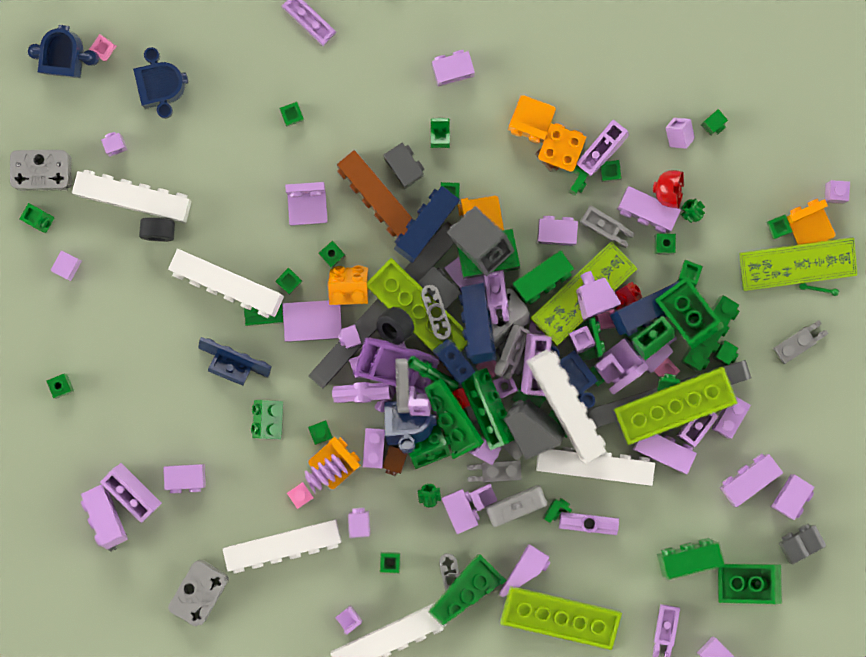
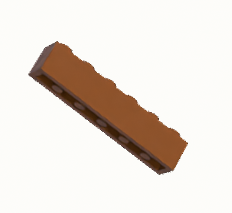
(374, 193)

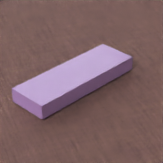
(309, 20)

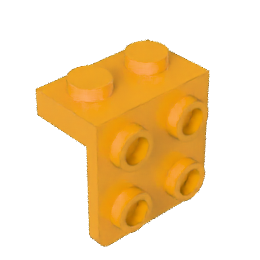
(531, 119)
(562, 147)
(487, 205)
(811, 223)
(348, 285)
(338, 448)

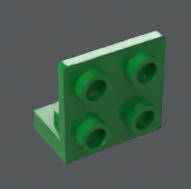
(599, 348)
(430, 449)

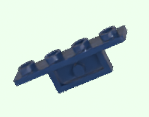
(232, 364)

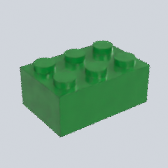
(470, 270)
(543, 278)
(690, 558)

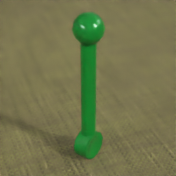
(834, 292)

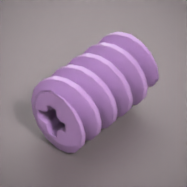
(325, 472)

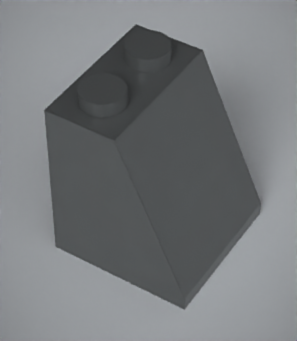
(481, 240)
(533, 428)

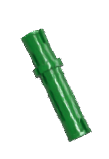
(426, 370)

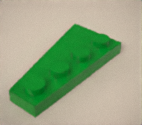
(456, 425)
(470, 586)

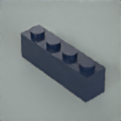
(426, 224)
(639, 313)
(478, 324)

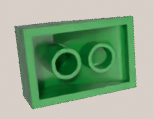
(689, 313)
(750, 583)

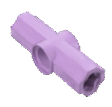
(361, 392)
(601, 525)

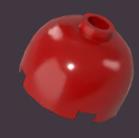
(669, 188)

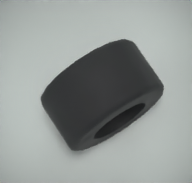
(157, 229)
(395, 326)

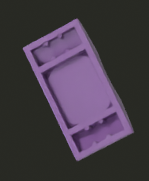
(378, 363)

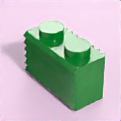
(653, 338)

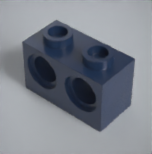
(454, 361)

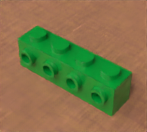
(698, 357)
(488, 408)

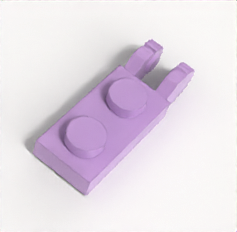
(497, 295)
(666, 629)

